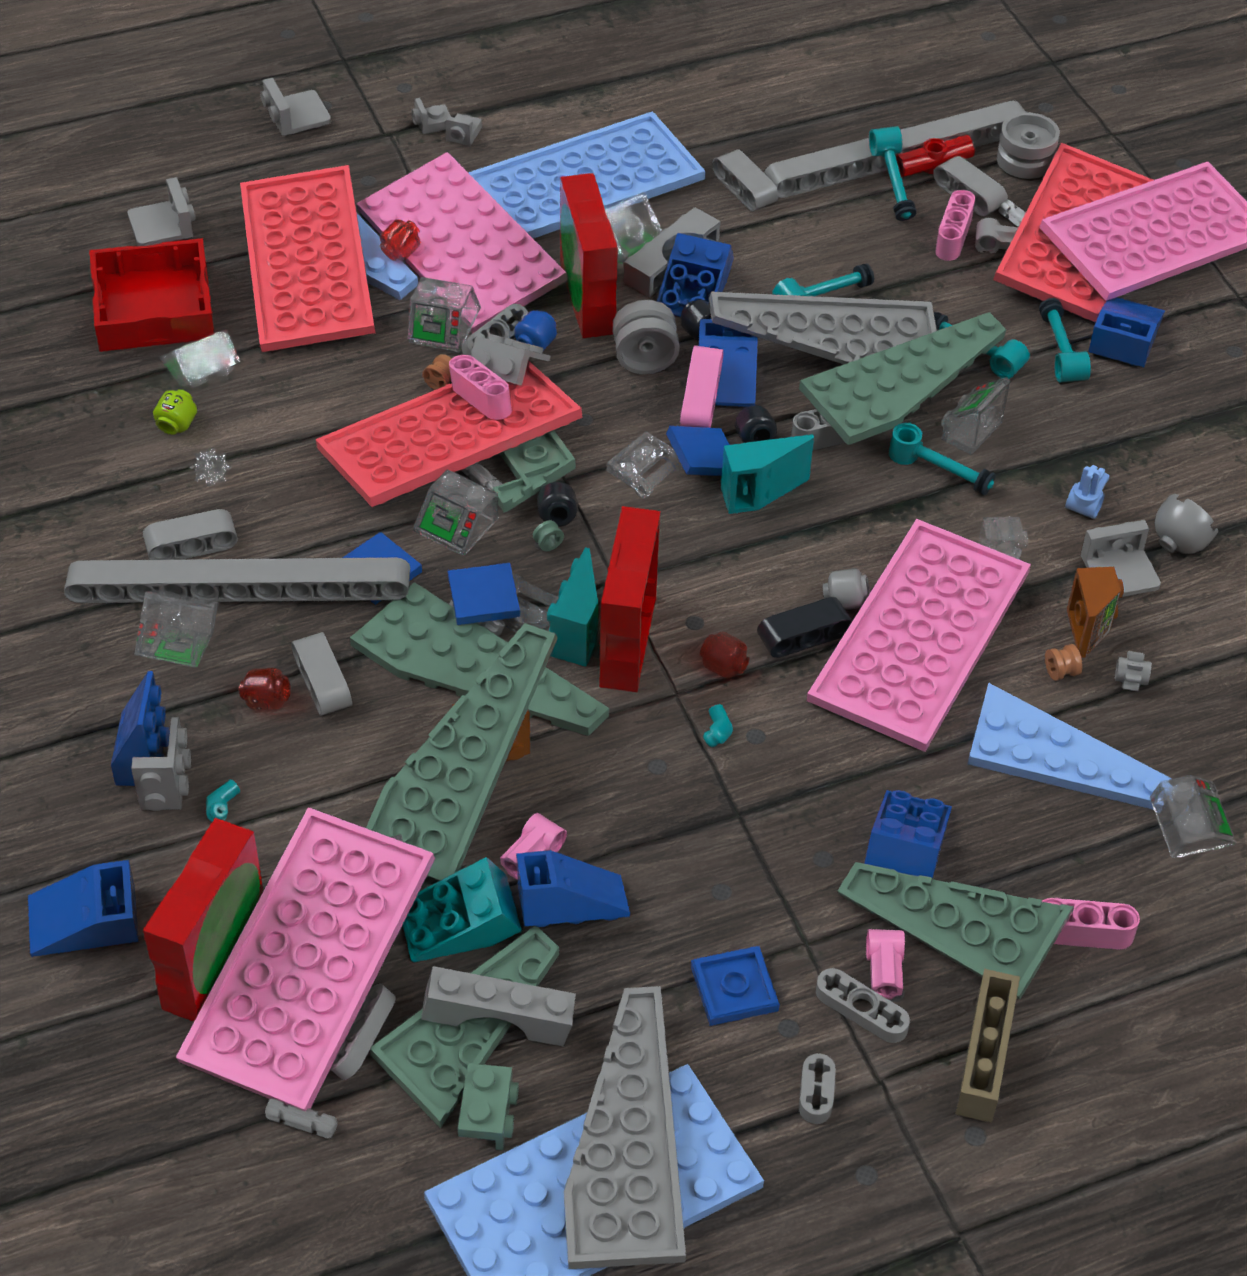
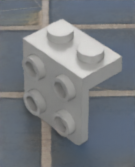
(294, 111)
(164, 220)
(506, 356)
(1124, 549)
(162, 780)

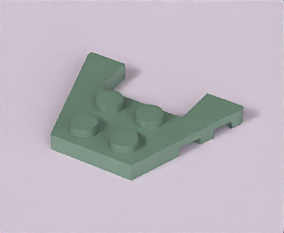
(534, 466)

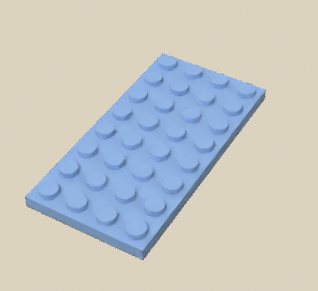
(623, 156)
(512, 1210)

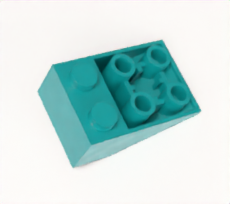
(764, 471)
(576, 614)
(461, 913)

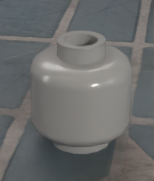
(848, 587)

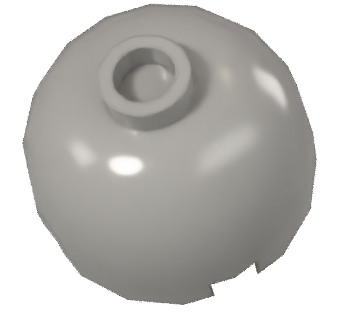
(1183, 526)

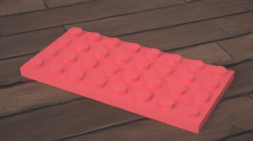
(306, 259)
(1032, 259)
(438, 433)

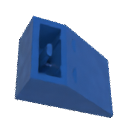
(694, 271)
(1125, 331)
(739, 363)
(140, 730)
(908, 834)
(567, 890)
(84, 910)

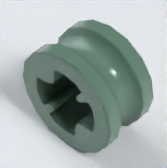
(548, 535)

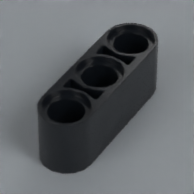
(804, 627)

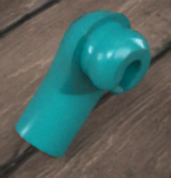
(721, 727)
(217, 801)

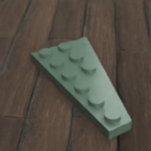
(960, 920)
(433, 1057)

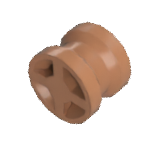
(439, 373)
(1063, 662)

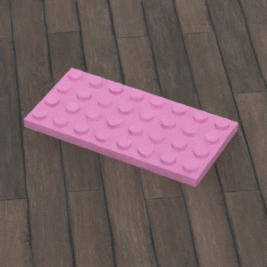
(1152, 230)
(465, 237)
(919, 634)
(306, 959)

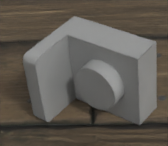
(431, 118)
(462, 129)

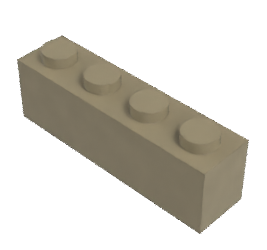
(988, 1046)

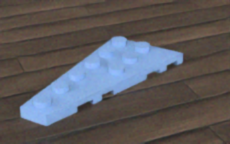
(381, 271)
(1039, 747)

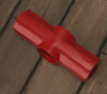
(934, 154)

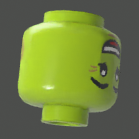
(174, 411)

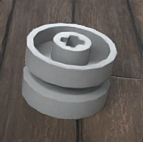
(1027, 145)
(645, 337)

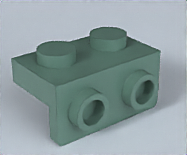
(487, 1103)

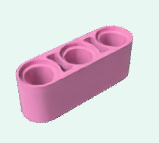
(955, 225)
(480, 387)
(701, 387)
(1103, 924)

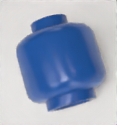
(536, 329)

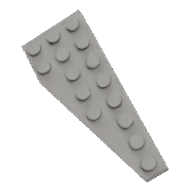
(824, 325)
(625, 1172)

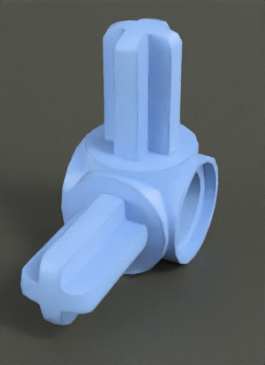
(1087, 495)

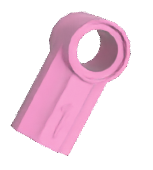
(536, 836)
(886, 954)

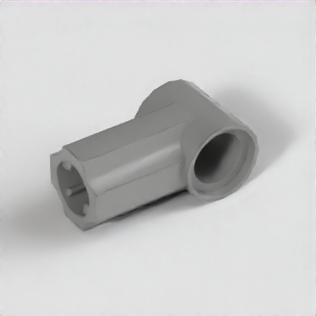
(992, 235)

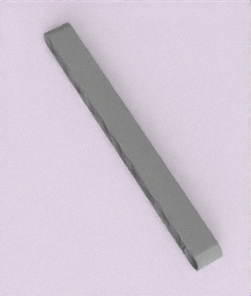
(856, 161)
(240, 579)

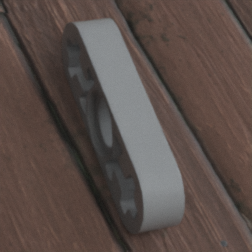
(499, 322)
(867, 1020)
(363, 1031)

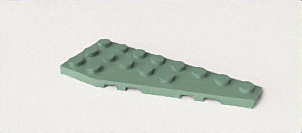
(888, 385)
(423, 642)
(451, 777)

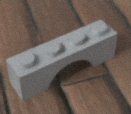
(648, 266)
(461, 996)

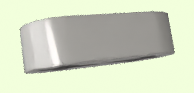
(824, 1088)

